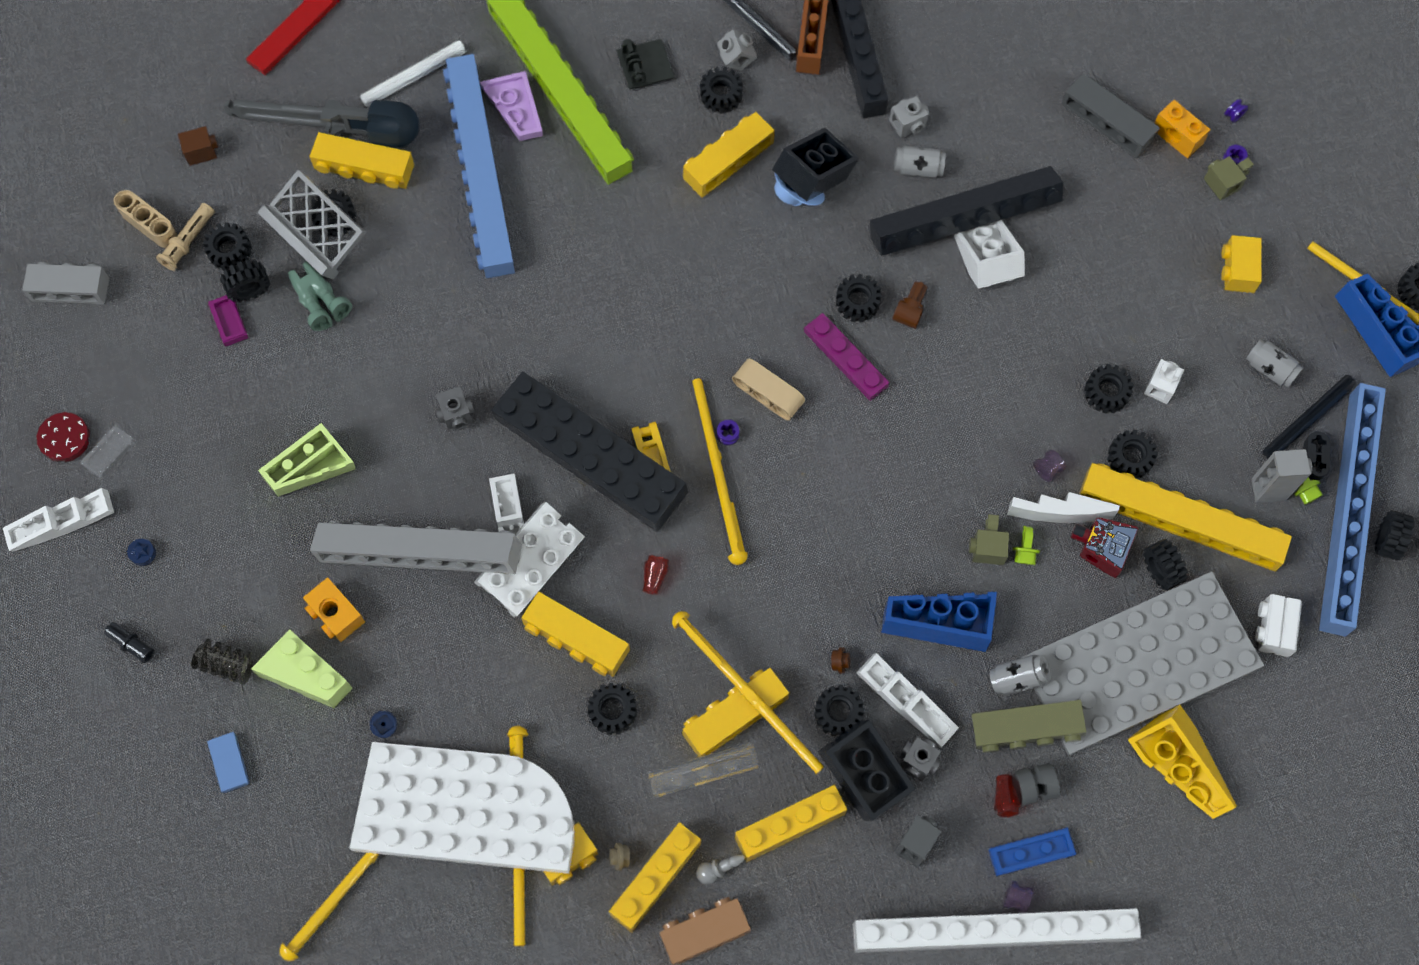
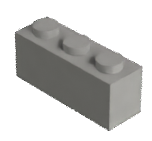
(65, 283)
(1281, 475)

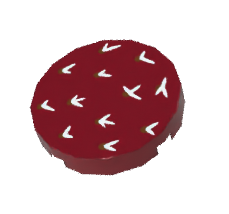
(63, 437)

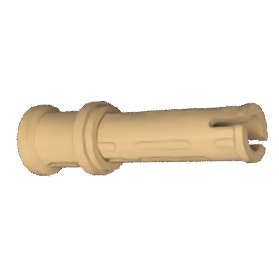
(181, 247)

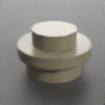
(619, 856)

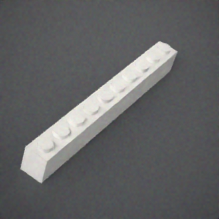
(996, 930)

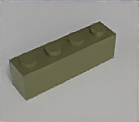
(1029, 725)

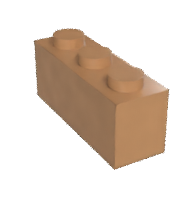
(704, 931)

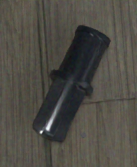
(129, 642)

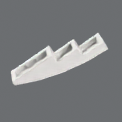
(506, 503)
(1072, 509)
(57, 521)
(907, 700)

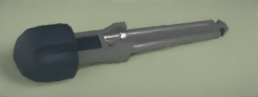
(384, 122)

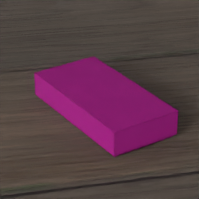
(228, 320)

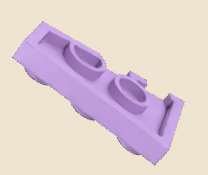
(515, 104)

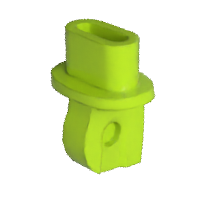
(1309, 491)
(1025, 553)

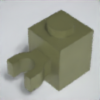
(1227, 177)
(989, 544)

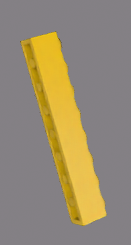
(1187, 517)

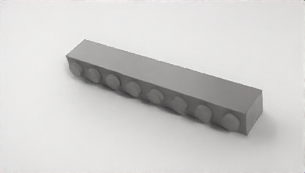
(417, 547)

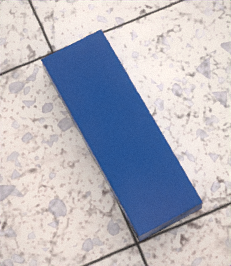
(1032, 852)

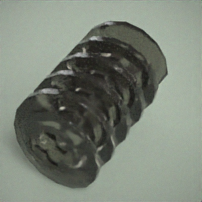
(222, 662)

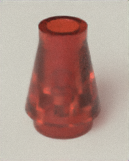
(654, 573)
(1006, 797)

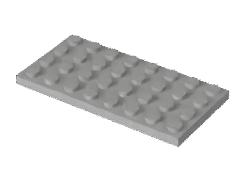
(1148, 659)

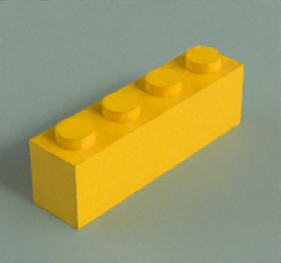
(728, 154)
(362, 160)
(575, 634)
(733, 714)
(790, 823)
(655, 877)

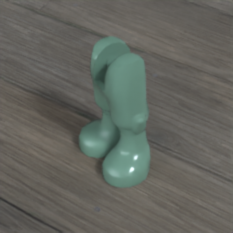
(315, 287)

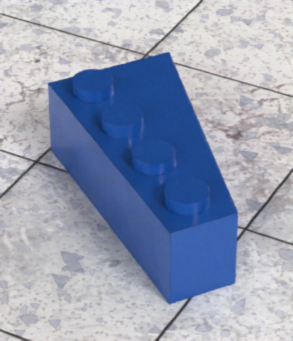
(1381, 324)
(942, 619)

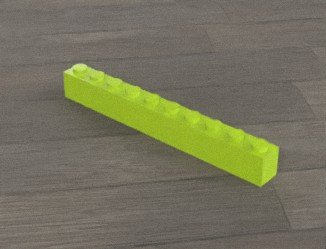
(562, 88)

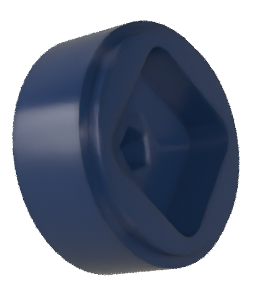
(141, 552)
(383, 724)

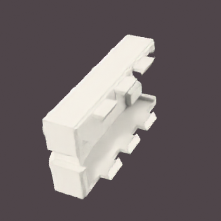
(544, 548)

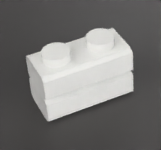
(1278, 625)

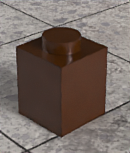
(198, 145)

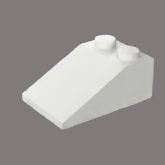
(991, 254)

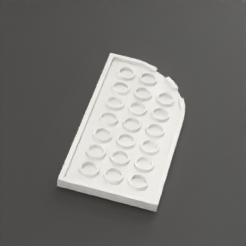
(463, 809)

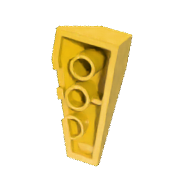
(1179, 753)

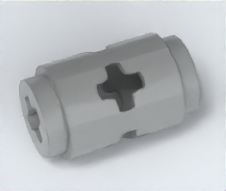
(933, 159)
(1284, 369)
(1007, 677)

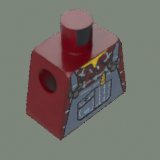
(1105, 544)

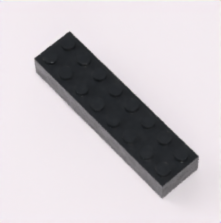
(590, 451)

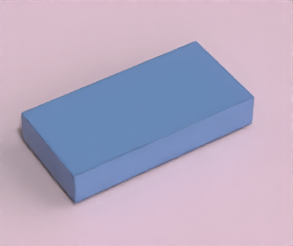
(228, 762)

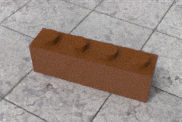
(811, 36)

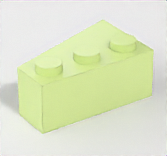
(307, 462)
(302, 670)

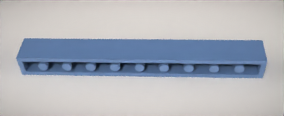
(480, 167)
(1352, 510)

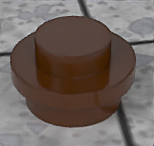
(840, 660)

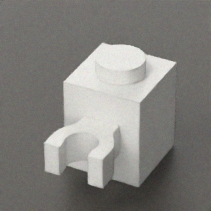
(1164, 381)

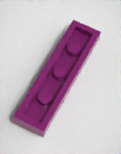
(846, 356)

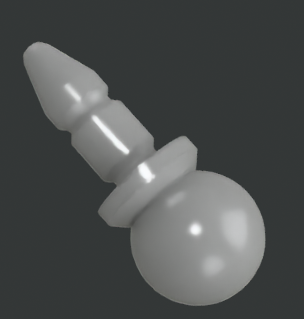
(709, 872)

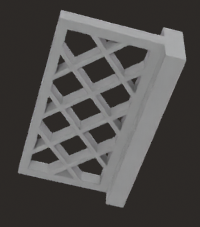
(303, 243)

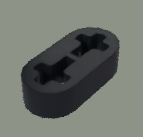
(1322, 455)

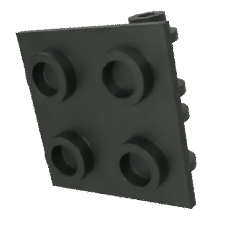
(644, 63)

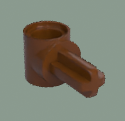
(910, 309)

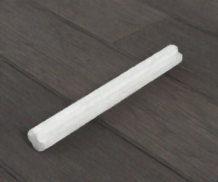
(412, 73)

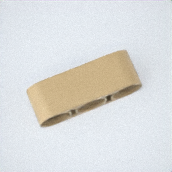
(138, 212)
(768, 389)

